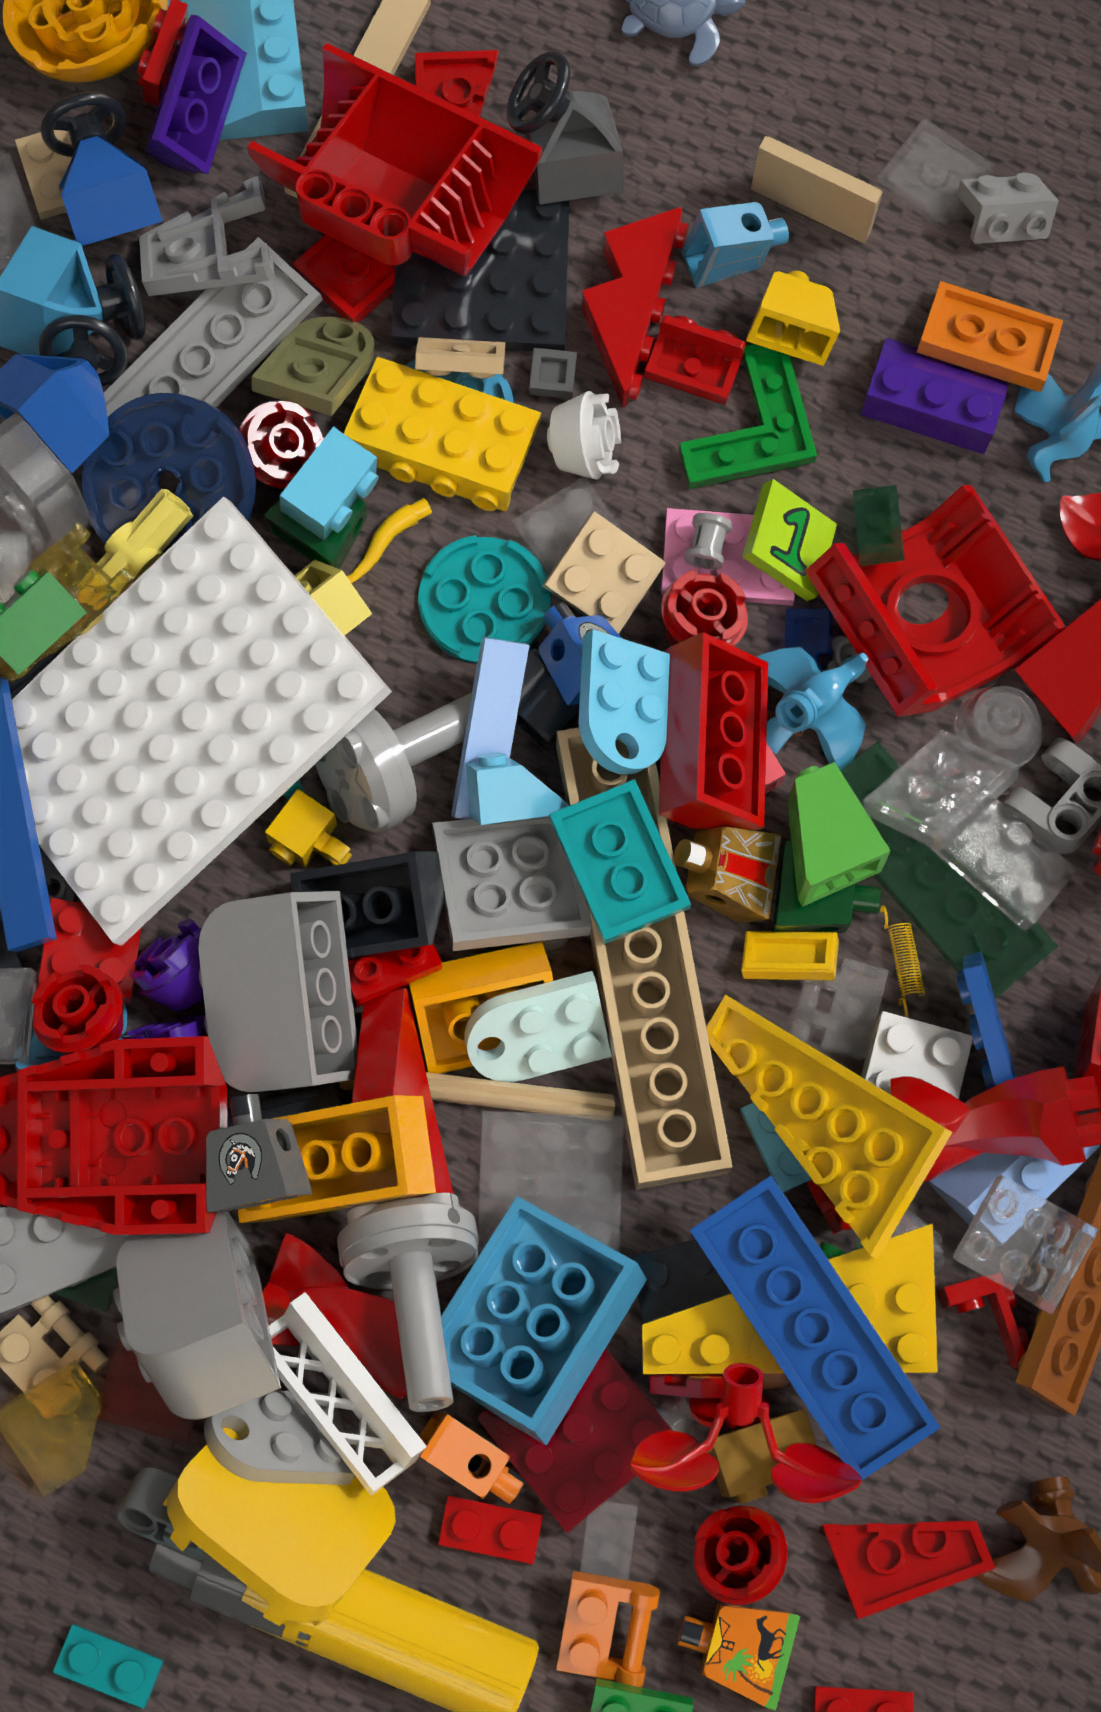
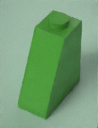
(830, 835)

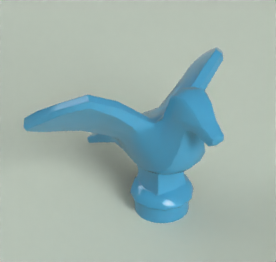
(1068, 419)
(815, 702)

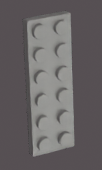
(219, 339)

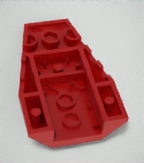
(114, 1136)

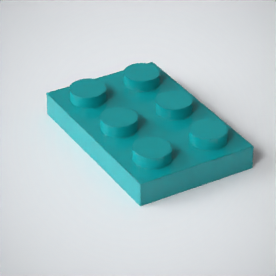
(619, 861)

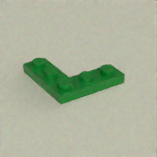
(777, 444)

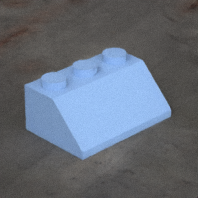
(969, 1182)

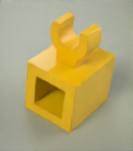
(303, 831)

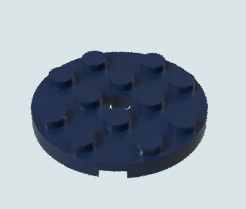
(161, 436)

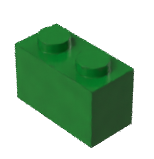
(35, 618)

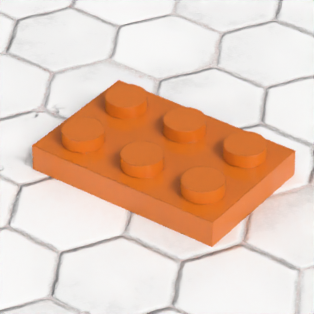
(990, 336)

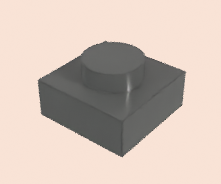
(553, 373)

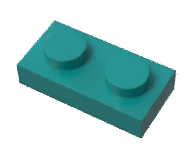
(108, 1666)

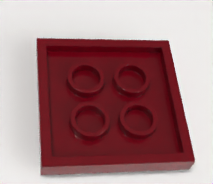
(589, 1449)

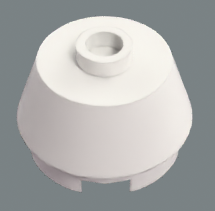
(584, 435)

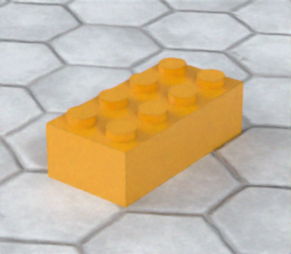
(357, 1157)

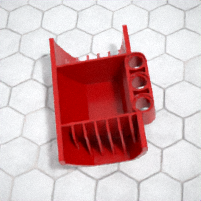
(402, 169)

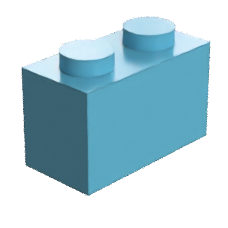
(329, 484)

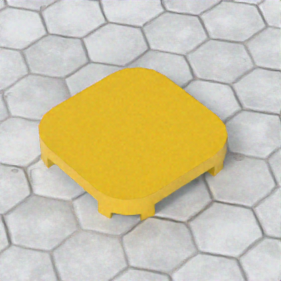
(282, 1540)

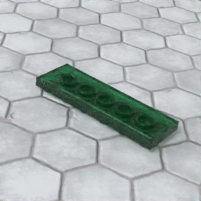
(940, 899)

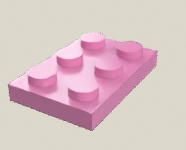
(754, 582)

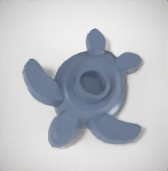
(681, 19)

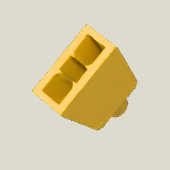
(796, 318)

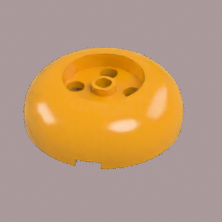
(81, 37)

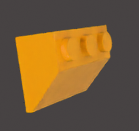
(452, 994)

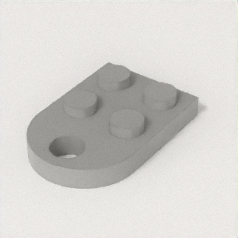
(276, 1442)

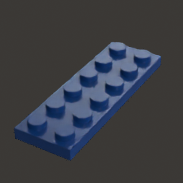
(815, 1328)

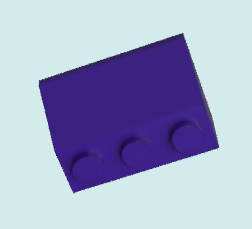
(195, 98)
(934, 397)

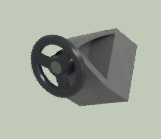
(573, 128)

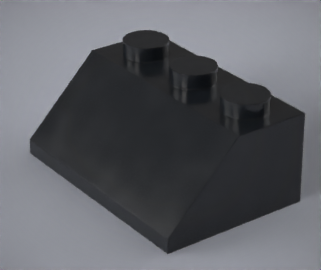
(384, 900)

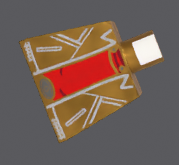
(731, 871)

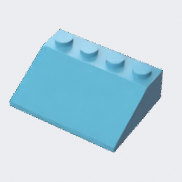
(270, 85)

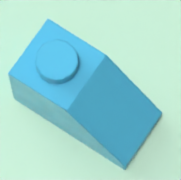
(507, 791)

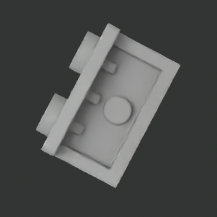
(1008, 207)

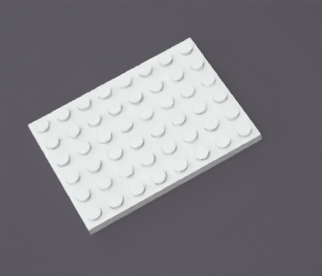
(183, 718)

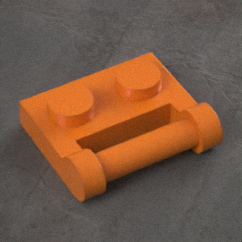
(591, 1624)

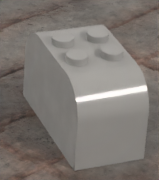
(279, 991)
(196, 1318)

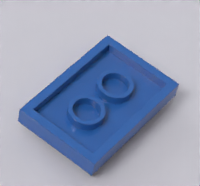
(985, 1023)

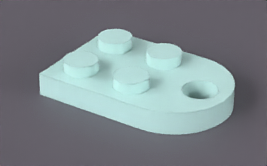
(539, 1030)

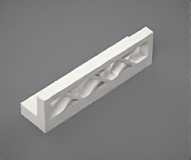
(357, 1391)

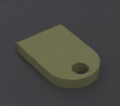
(316, 365)

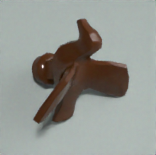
(1052, 1542)

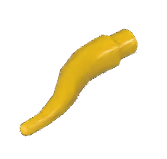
(392, 526)

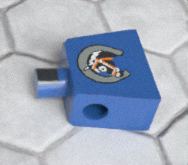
(563, 647)

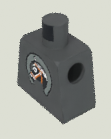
(253, 1160)

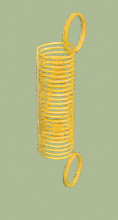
(882, 908)

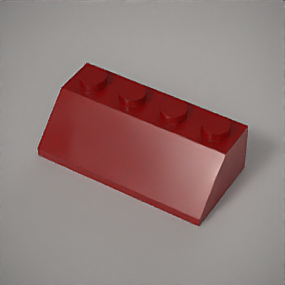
(715, 736)

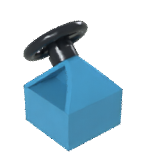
(53, 280)

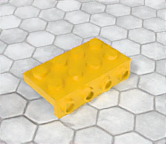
(443, 434)

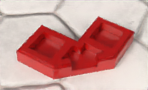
(687, 1385)

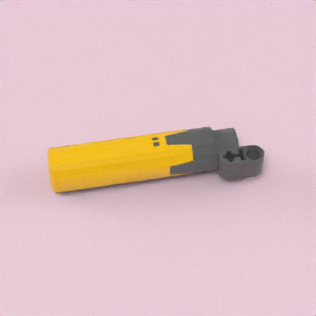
(373, 1628)

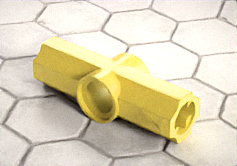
(142, 542)

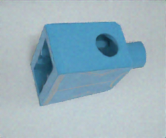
(730, 241)

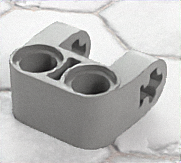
(1078, 771)

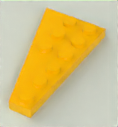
(841, 1128)
(890, 1290)

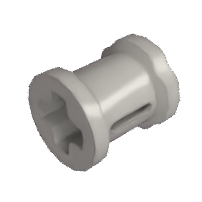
(708, 541)

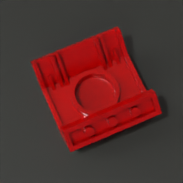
(991, 618)

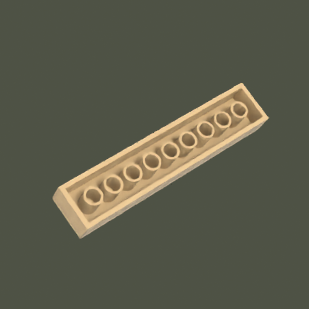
(653, 1014)

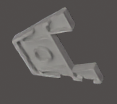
(193, 251)

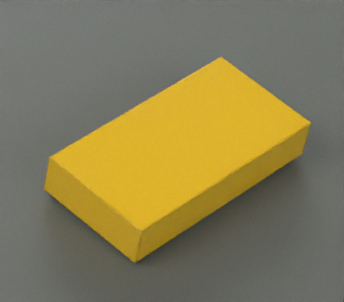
(790, 955)

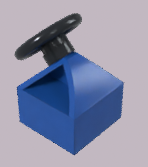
(102, 186)
(63, 392)

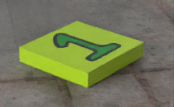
(787, 538)

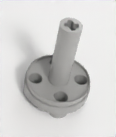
(370, 768)
(409, 1250)

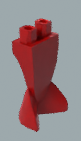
(1018, 1117)
(360, 1318)

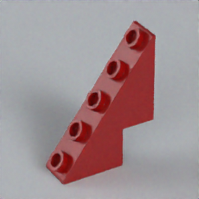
(624, 308)
(393, 1065)

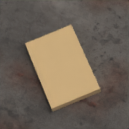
(815, 189)

